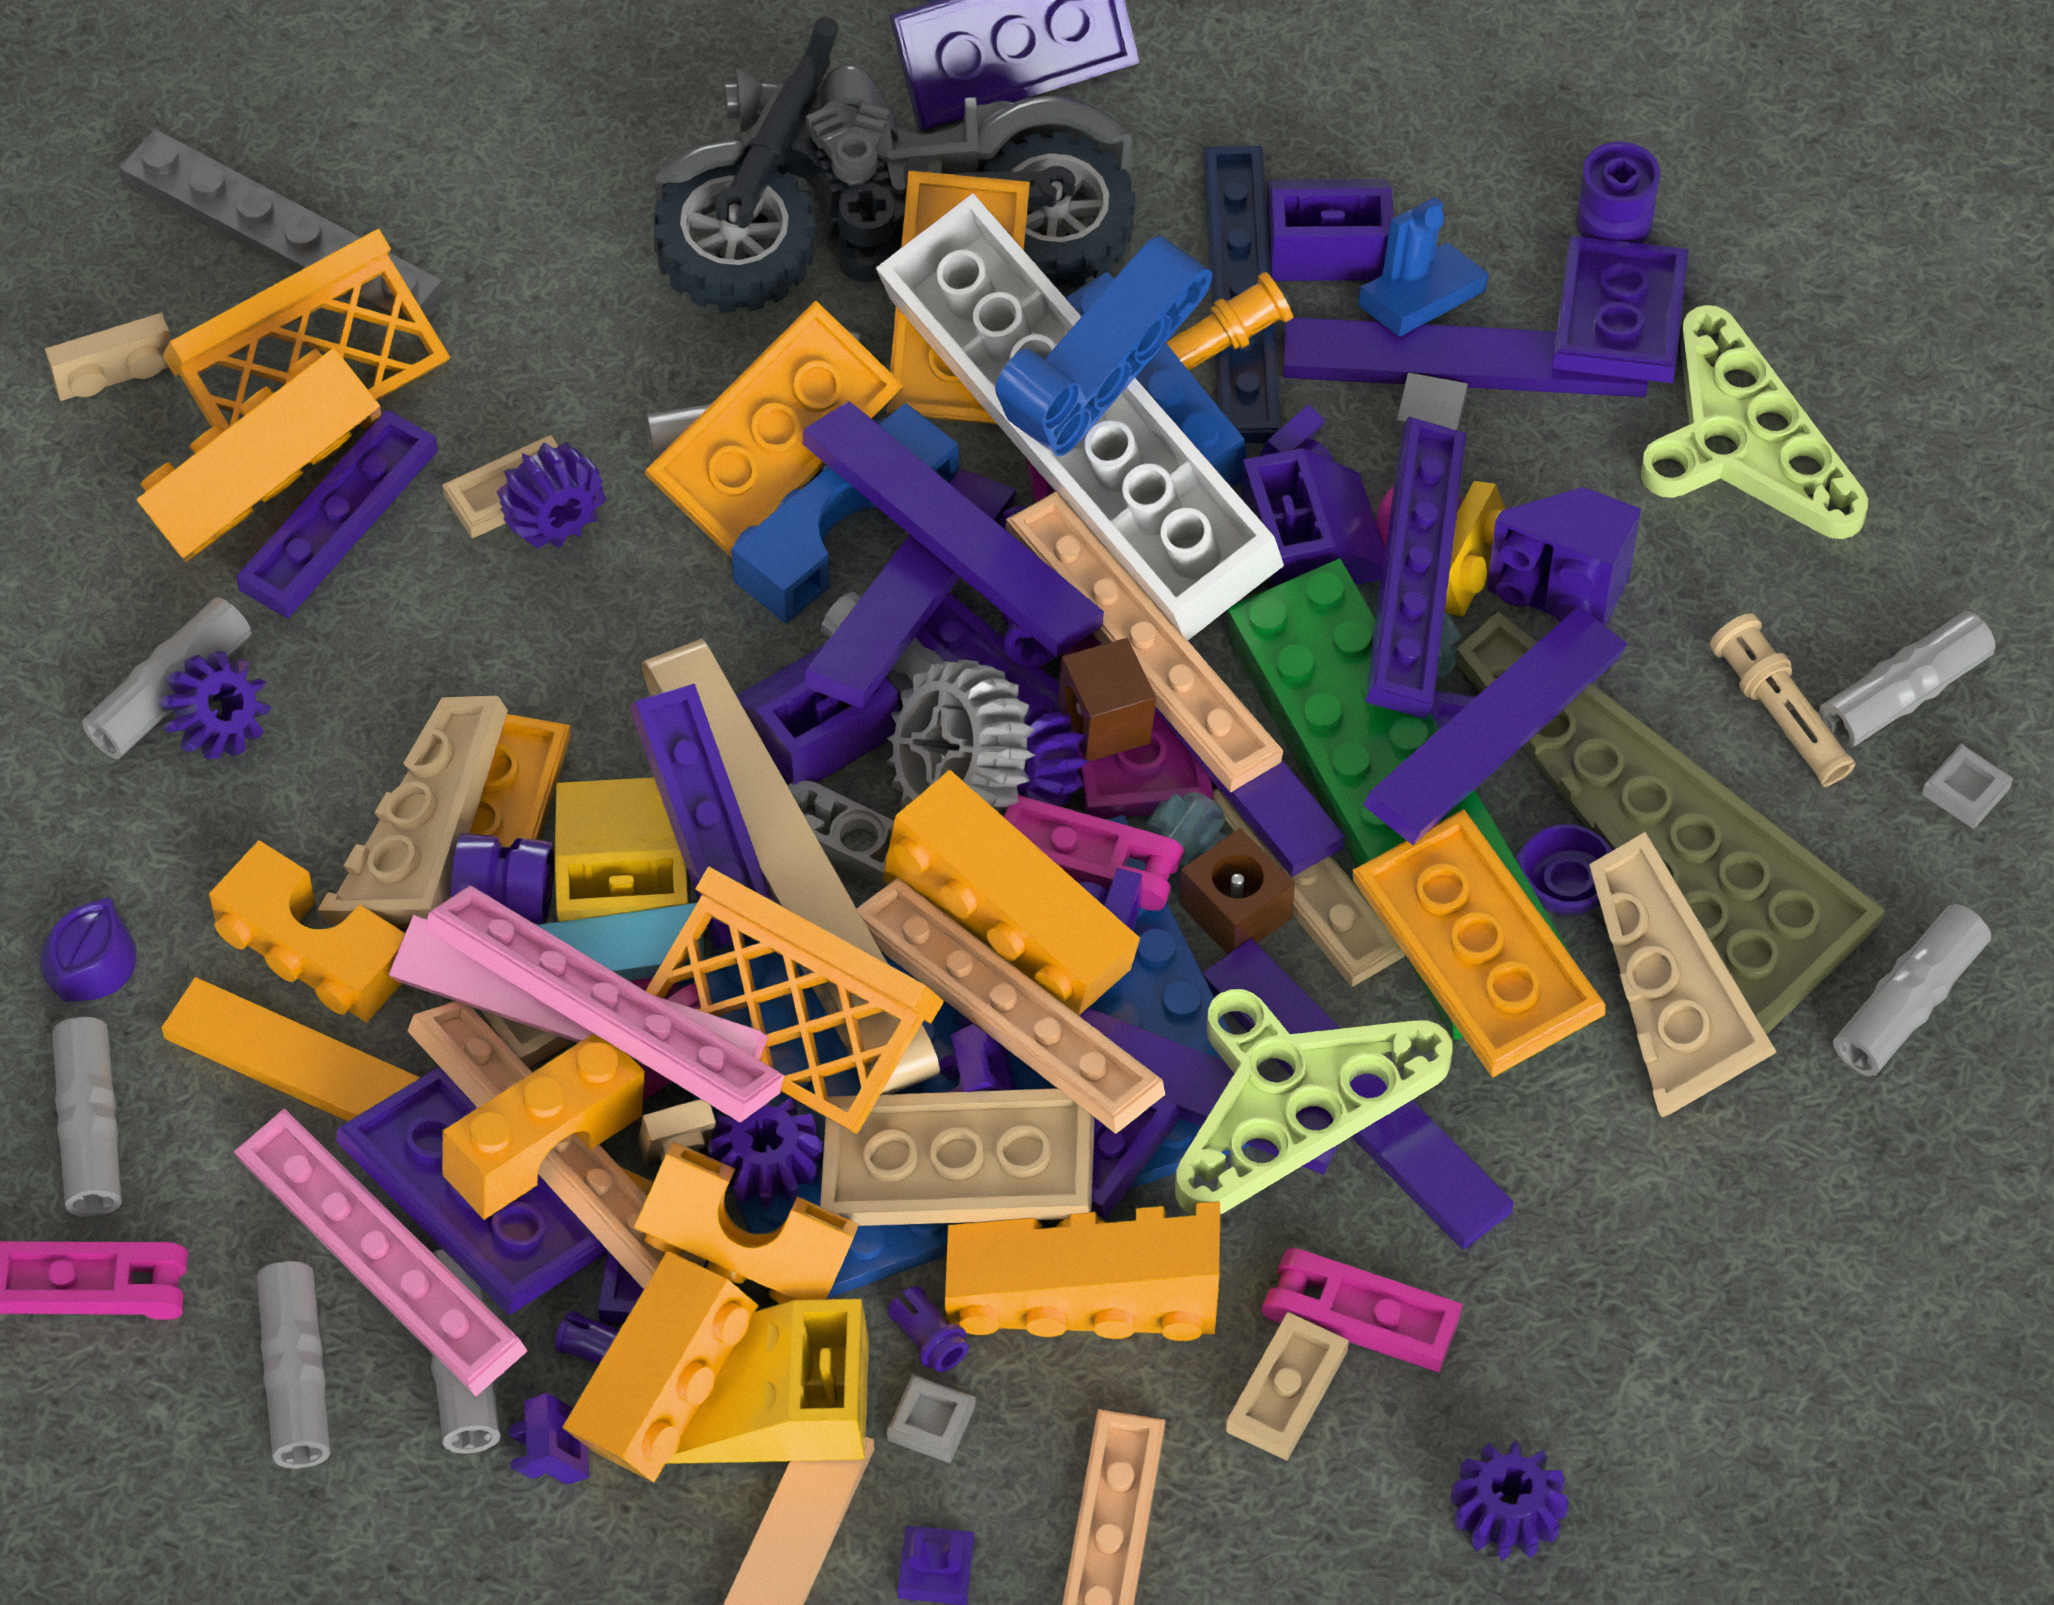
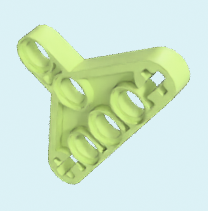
(1762, 456)
(1322, 1077)

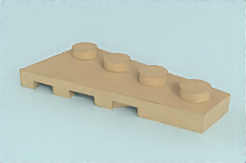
(413, 846)
(1680, 993)

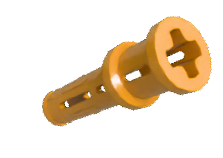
(1232, 322)

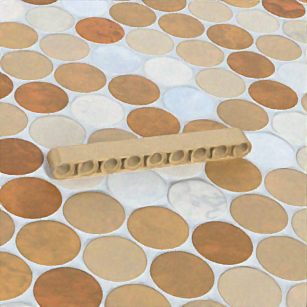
(785, 845)

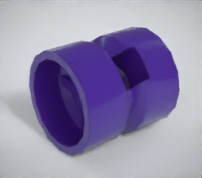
(1618, 193)
(512, 875)

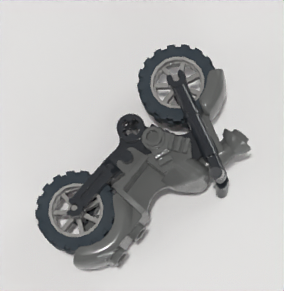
(858, 164)

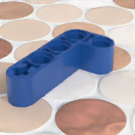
(1105, 350)

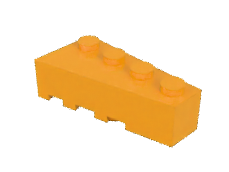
(258, 453)
(1008, 893)
(1087, 1275)

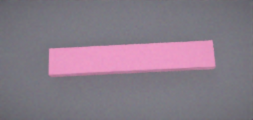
(447, 972)
(605, 1003)
(381, 1252)

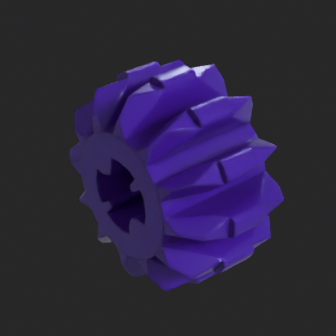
(551, 495)
(192, 712)
(1056, 759)
(774, 1171)
(1522, 1523)

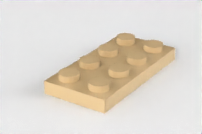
(960, 1158)

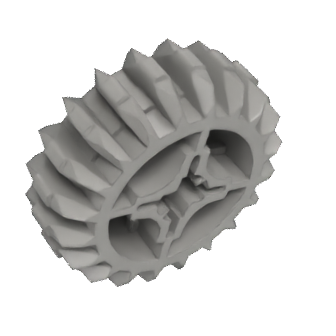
(962, 722)

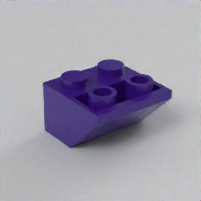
(1328, 228)
(1314, 514)
(1564, 553)
(813, 732)

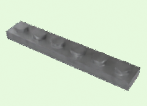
(258, 216)

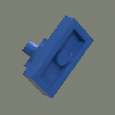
(1417, 276)

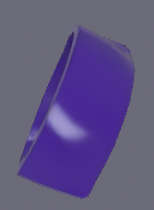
(1559, 868)
(88, 953)

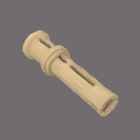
(1768, 674)

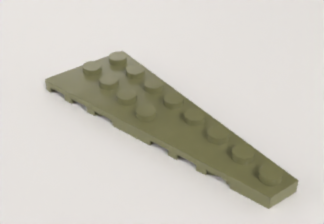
(1756, 891)

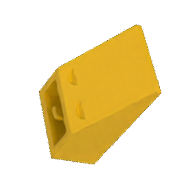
(615, 850)
(788, 1389)

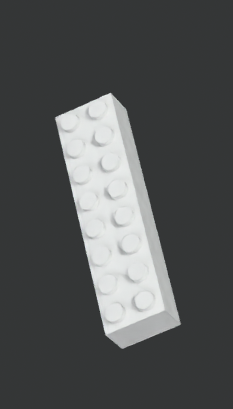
(1133, 471)

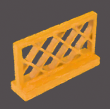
(293, 300)
(829, 960)

